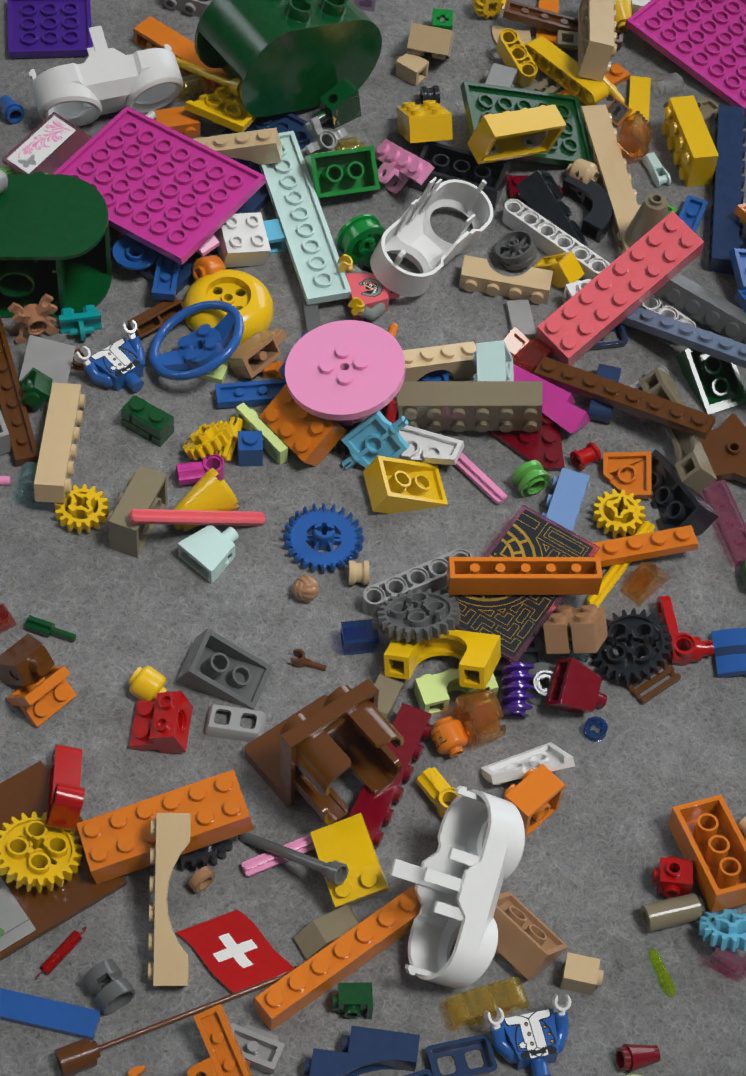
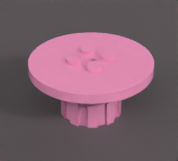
(345, 371)

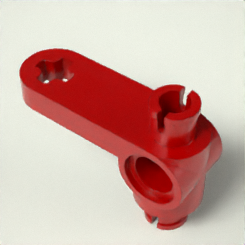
(692, 645)

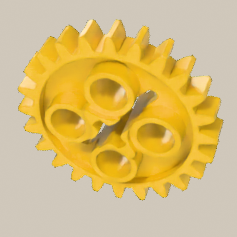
(51, 850)

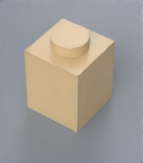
(411, 68)
(581, 973)

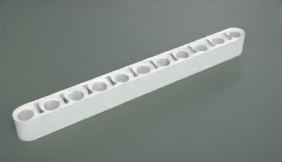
(556, 241)

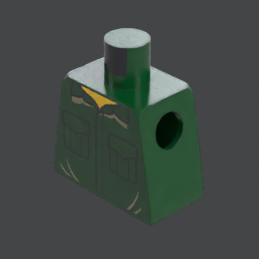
(339, 104)

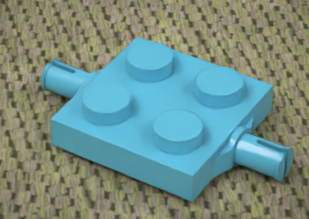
(374, 438)

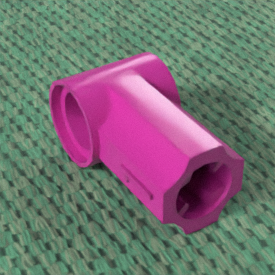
(193, 471)

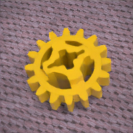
(208, 440)
(81, 509)
(606, 513)

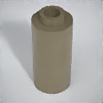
(672, 912)

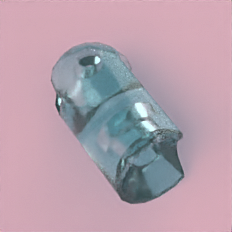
(26, 480)

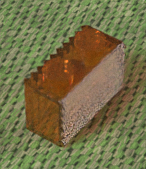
(635, 135)

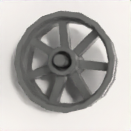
(518, 253)

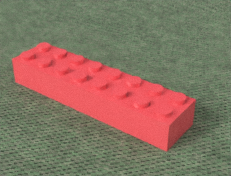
(620, 288)

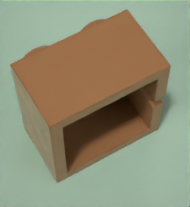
(584, 624)

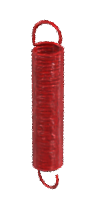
(61, 952)

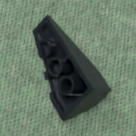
(545, 197)
(676, 501)

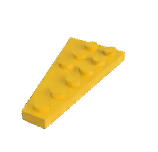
(222, 108)

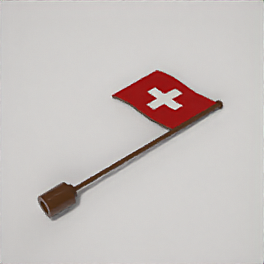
(231, 952)

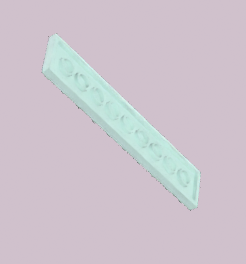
(304, 225)

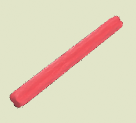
(196, 517)

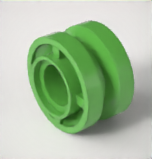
(530, 478)

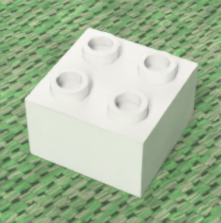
(243, 240)

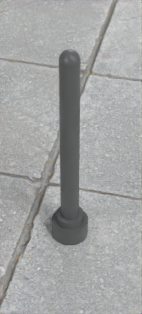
(334, 871)

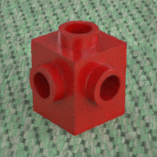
(673, 876)

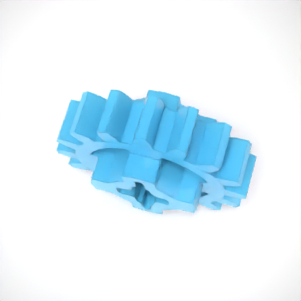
(724, 929)

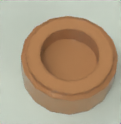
(201, 879)

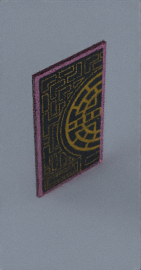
(521, 616)

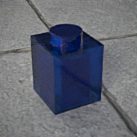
(358, 637)

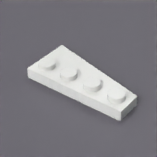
(430, 447)

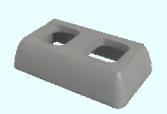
(233, 729)

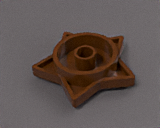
(727, 450)

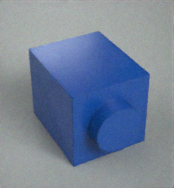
(250, 448)

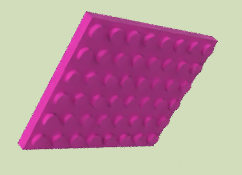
(700, 38)
(162, 183)

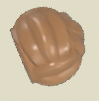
(305, 588)

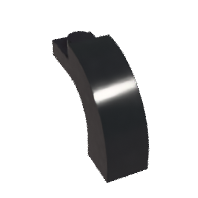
(597, 203)

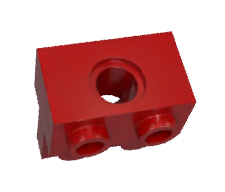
(162, 723)

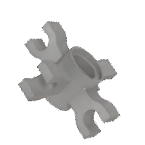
(322, 140)

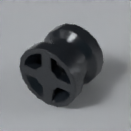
(430, 93)

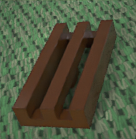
(643, 699)

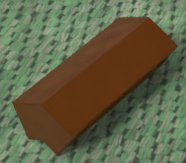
(155, 316)

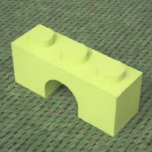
(434, 689)

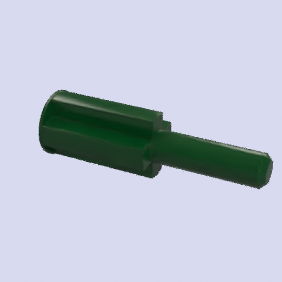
(47, 628)

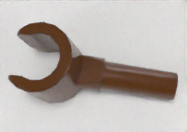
(303, 661)

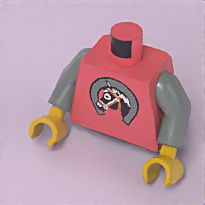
(368, 295)

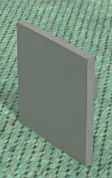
(49, 358)

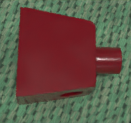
(575, 688)

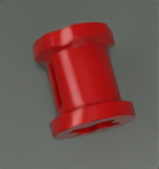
(585, 456)

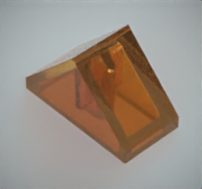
(644, 582)

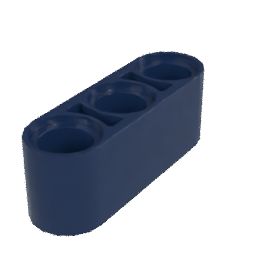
(597, 410)

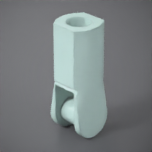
(655, 169)

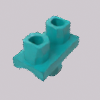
(80, 323)

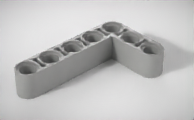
(402, 582)

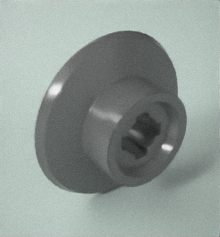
(541, 671)

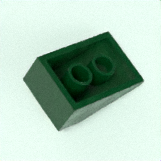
(712, 380)

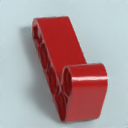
(64, 791)

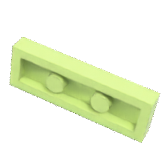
(271, 443)

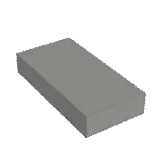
(521, 317)

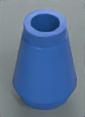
(11, 109)

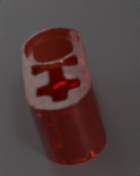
(531, 355)

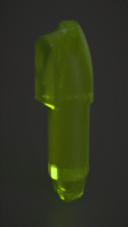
(663, 975)

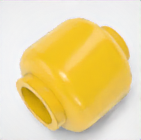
(146, 683)

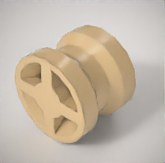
(358, 572)

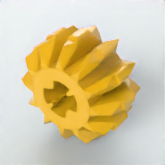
(488, 7)

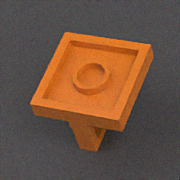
(43, 696)

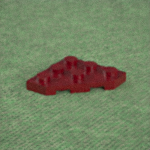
(536, 445)

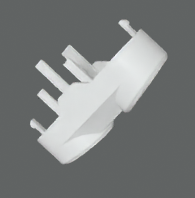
(107, 83)
(415, 239)
(462, 888)

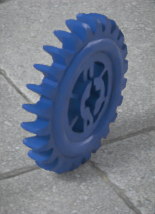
(323, 538)

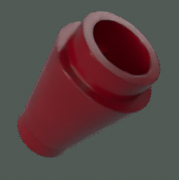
(636, 1056)

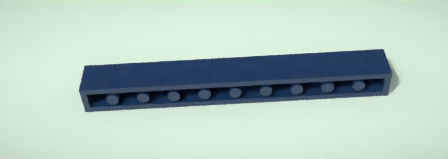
(726, 187)

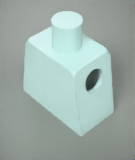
(209, 551)

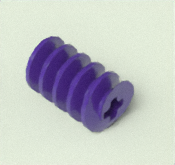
(515, 689)

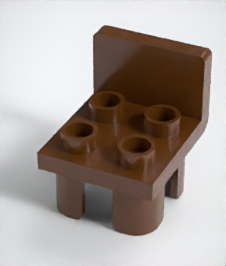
(321, 743)

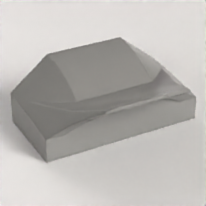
(259, 1047)

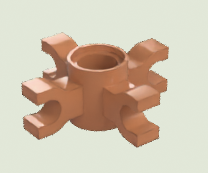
(33, 319)

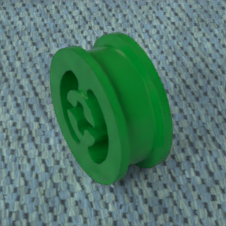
(359, 236)

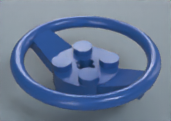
(200, 350)

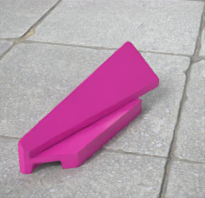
(556, 403)

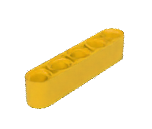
(565, 71)

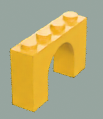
(476, 650)

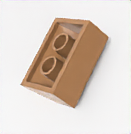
(524, 938)

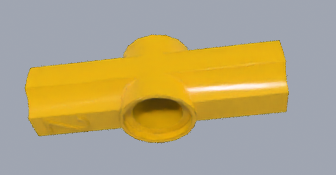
(436, 789)

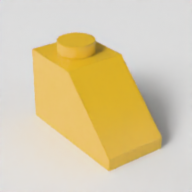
(564, 268)

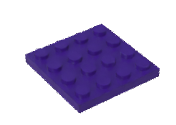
(48, 28)

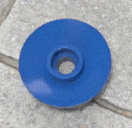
(133, 254)

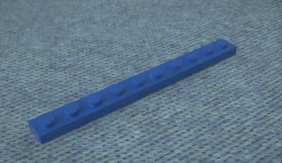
(263, 392)

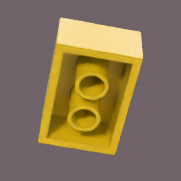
(424, 122)

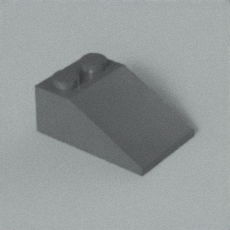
(224, 670)

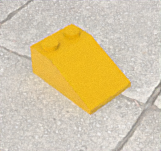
(403, 485)
(351, 844)

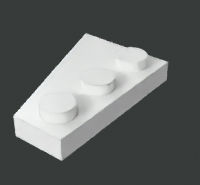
(517, 765)

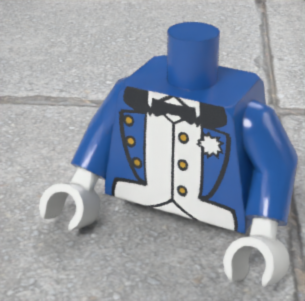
(117, 364)
(532, 1037)

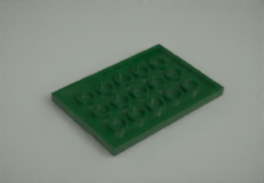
(492, 99)

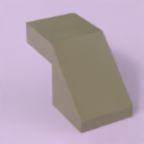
(567, 40)
(389, 692)
(325, 930)

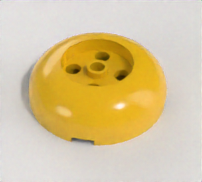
(237, 289)

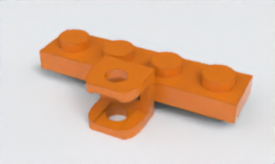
(222, 1046)

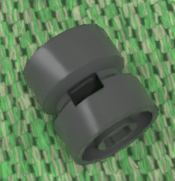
(109, 987)

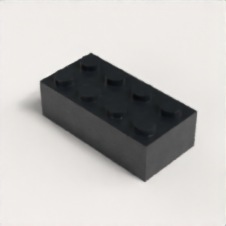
(461, 165)

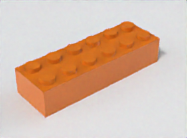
(122, 838)

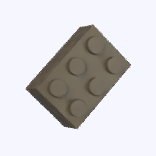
(144, 491)

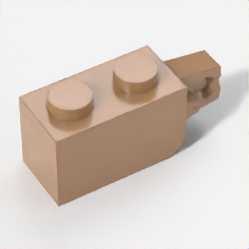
(256, 353)

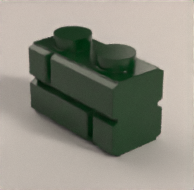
(147, 420)

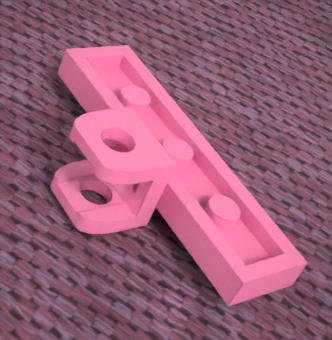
(398, 164)

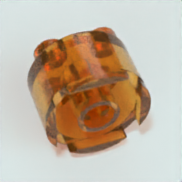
(480, 716)

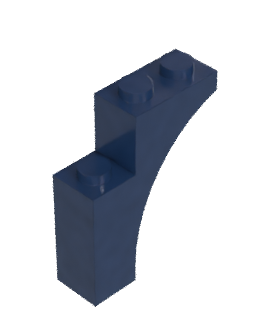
(366, 1052)

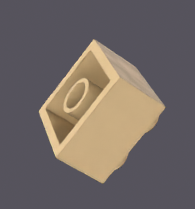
(430, 40)

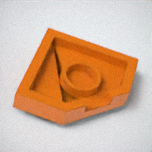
(629, 472)

